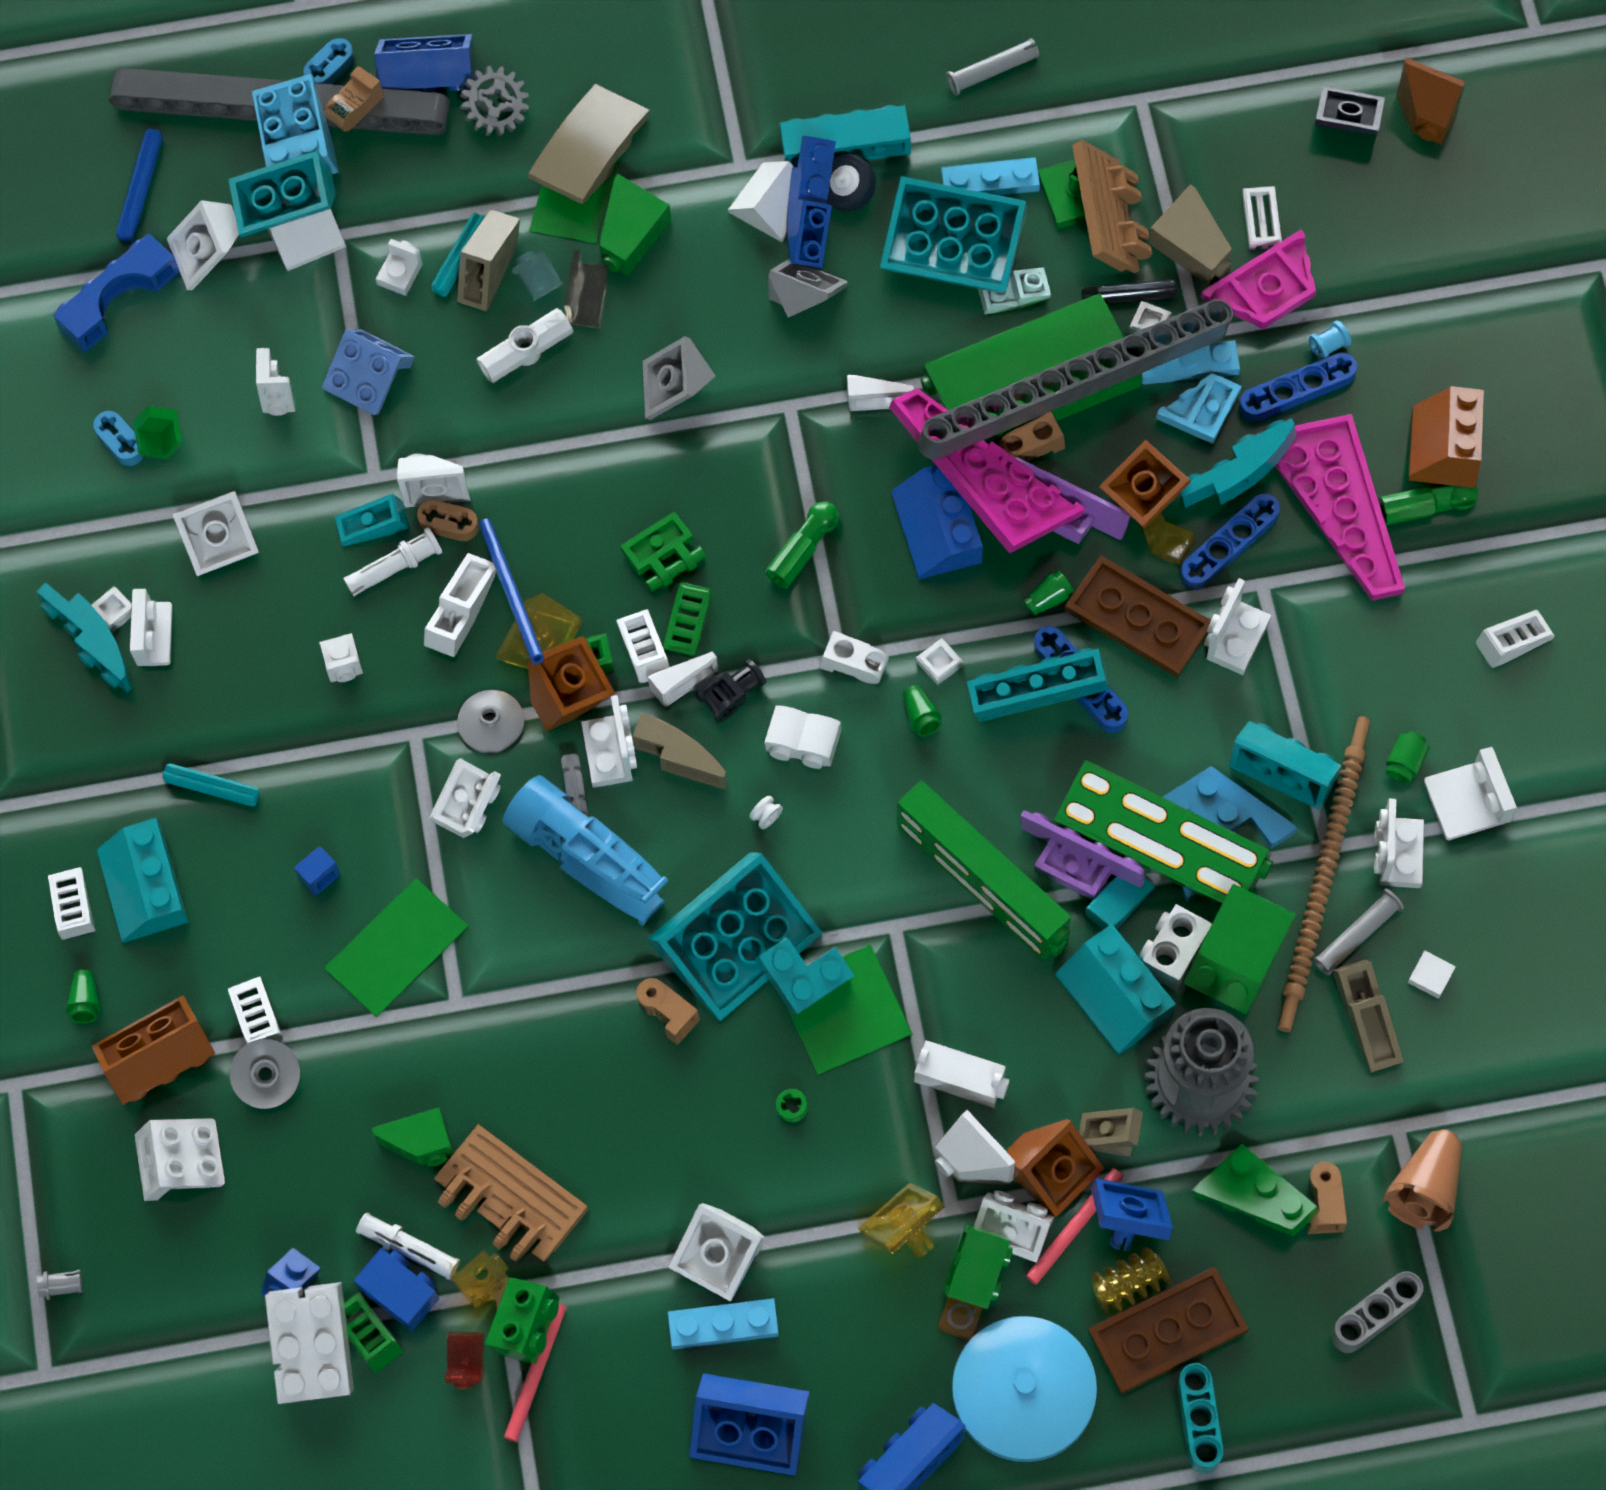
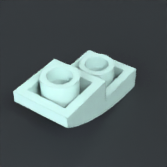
(1024, 289)

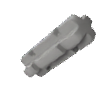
(574, 782)

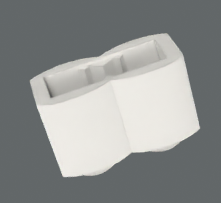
(802, 737)

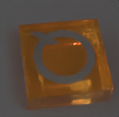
(959, 1318)

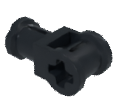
(729, 692)

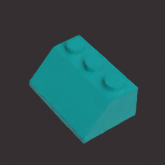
(282, 193)
(1284, 764)
(141, 881)
(1115, 990)

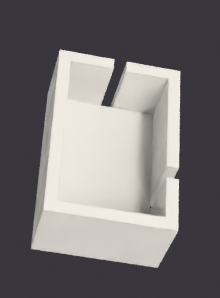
(309, 1343)

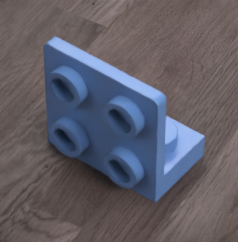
(364, 370)

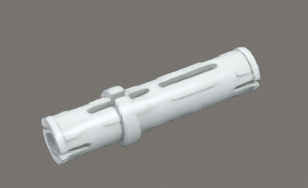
(395, 1239)

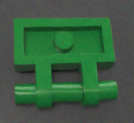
(658, 543)

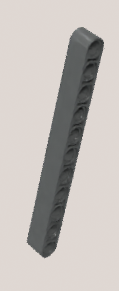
(233, 99)
(1066, 388)

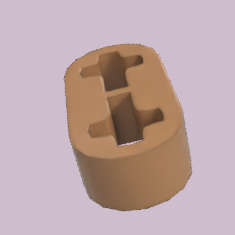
(447, 520)

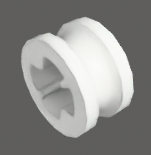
(766, 812)

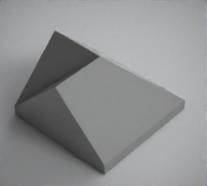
(801, 286)
(673, 376)

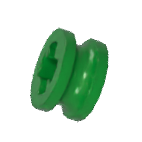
(797, 1096)

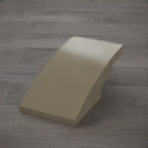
(588, 144)

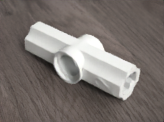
(508, 354)

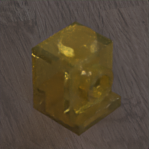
(481, 1291)

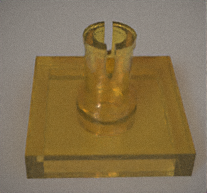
(903, 1221)

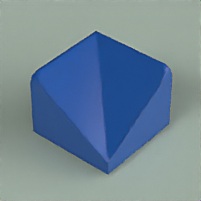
(317, 871)

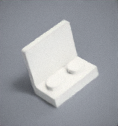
(1235, 631)
(610, 747)
(1471, 796)
(1399, 849)
(178, 1156)

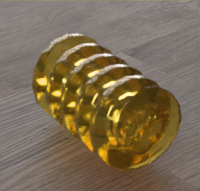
(1129, 1279)

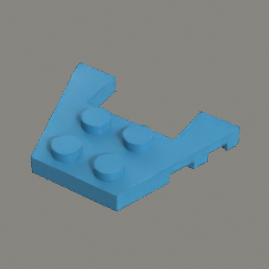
(1229, 806)

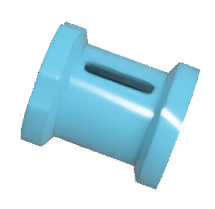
(1329, 340)

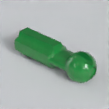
(1425, 502)
(802, 544)

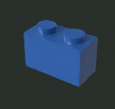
(397, 1288)

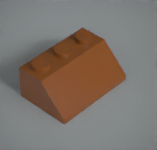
(1447, 437)
(153, 1050)

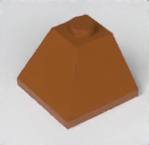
(1429, 99)
(1145, 484)
(567, 683)
(1054, 1164)

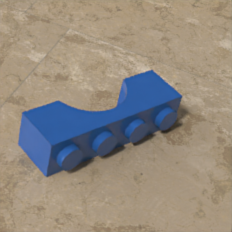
(142, 266)

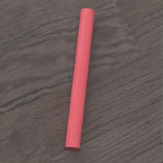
(1067, 1234)
(532, 1381)

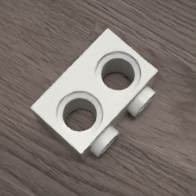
(1180, 949)

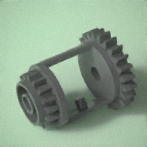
(1203, 1071)

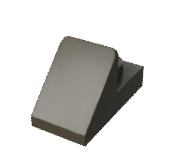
(1112, 1130)

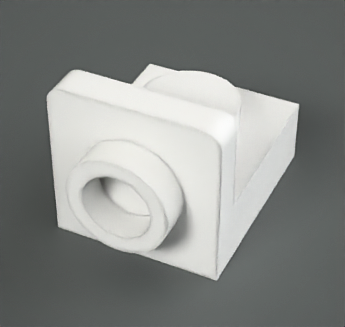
(400, 267)
(341, 658)

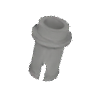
(59, 1283)

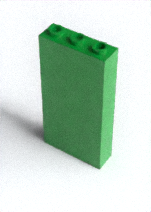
(1026, 352)

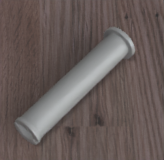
(991, 66)
(1358, 932)

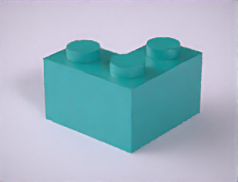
(800, 983)

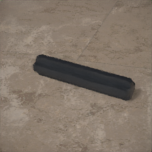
(1132, 291)

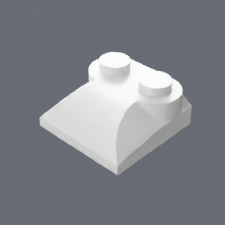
(215, 533)
(716, 1250)

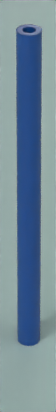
(511, 591)

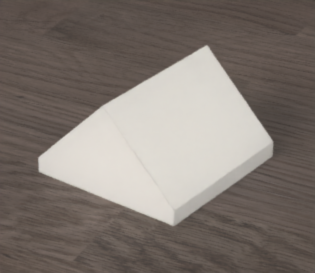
(765, 199)
(307, 239)

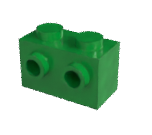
(977, 1266)
(523, 1320)

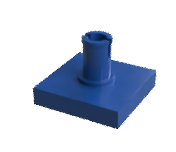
(1131, 1212)

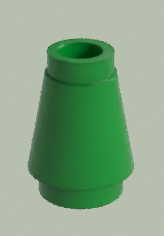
(1050, 592)
(922, 713)
(83, 998)

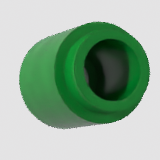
(1407, 757)

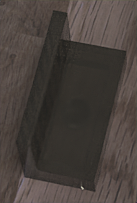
(585, 292)

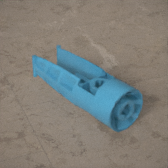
(585, 848)

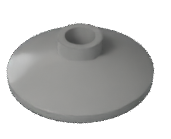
(495, 734)
(246, 1068)

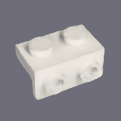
(465, 799)

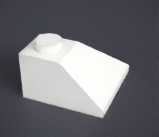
(203, 240)
(431, 478)
(973, 1154)

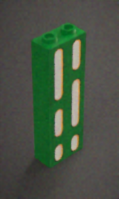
(1161, 835)
(984, 871)

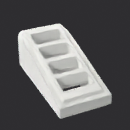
(872, 393)
(1496, 648)
(650, 662)
(678, 680)
(76, 926)
(272, 1032)

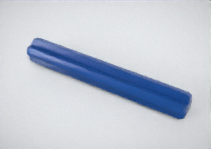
(139, 185)

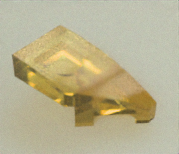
(1168, 540)

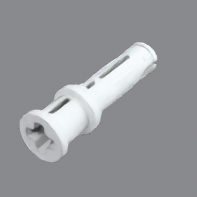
(405, 556)

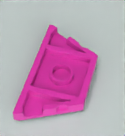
(1268, 284)

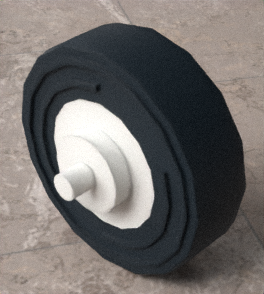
(850, 183)

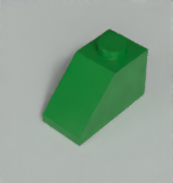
(417, 1138)

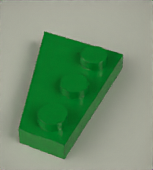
(1255, 1189)

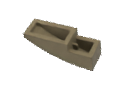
(677, 751)
(1368, 1015)

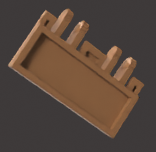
(1105, 196)
(511, 1191)

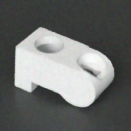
(854, 658)

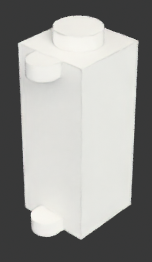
(961, 1074)

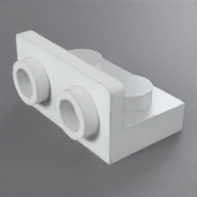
(273, 390)
(150, 630)
(1021, 1224)

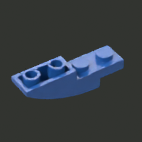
(808, 202)

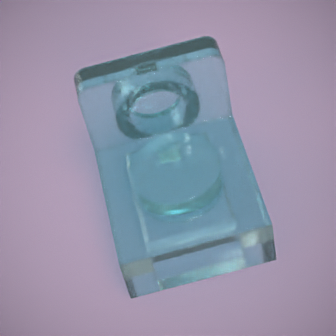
(537, 274)

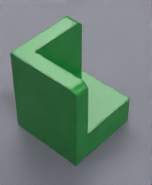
(157, 432)

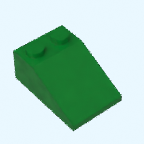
(1239, 949)

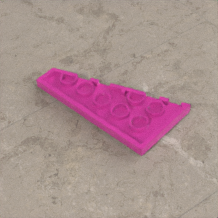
(992, 481)
(1336, 489)

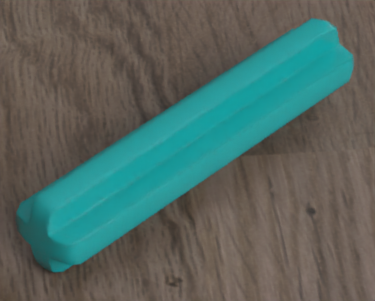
(450, 269)
(211, 784)

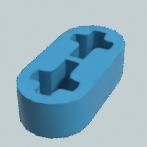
(330, 65)
(113, 442)

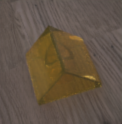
(551, 625)

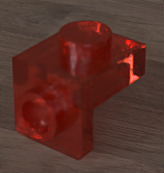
(465, 1358)

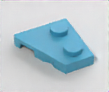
(1202, 408)

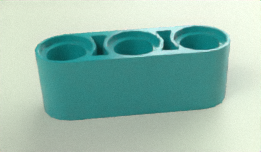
(1203, 1401)

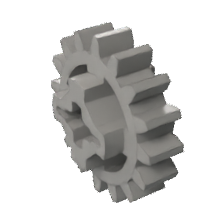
(497, 88)

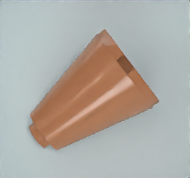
(1428, 1183)

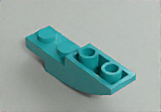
(1252, 461)
(91, 635)

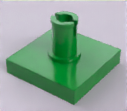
(1062, 193)

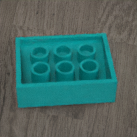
(954, 235)
(727, 927)

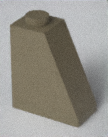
(1192, 238)
(486, 259)

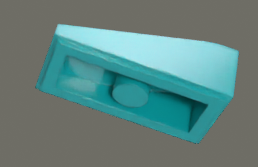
(372, 520)
(1117, 902)

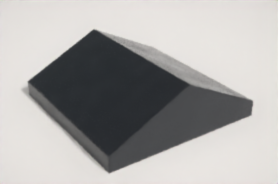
(1350, 110)

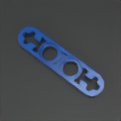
(1300, 391)
(1232, 543)
(1113, 703)

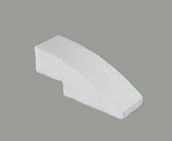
(459, 605)

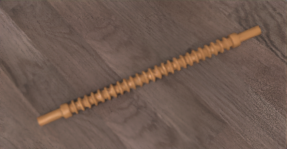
(1294, 989)

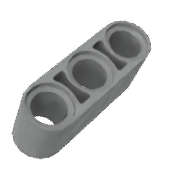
(1385, 1297)

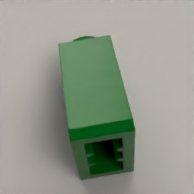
(631, 225)

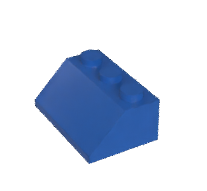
(425, 62)
(936, 524)
(748, 1424)
(916, 1453)

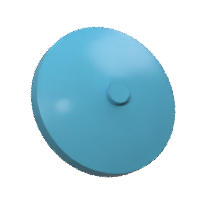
(1024, 1389)

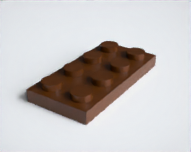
(1138, 616)
(1168, 1330)

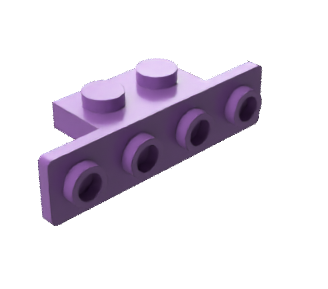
(1097, 514)
(1075, 861)

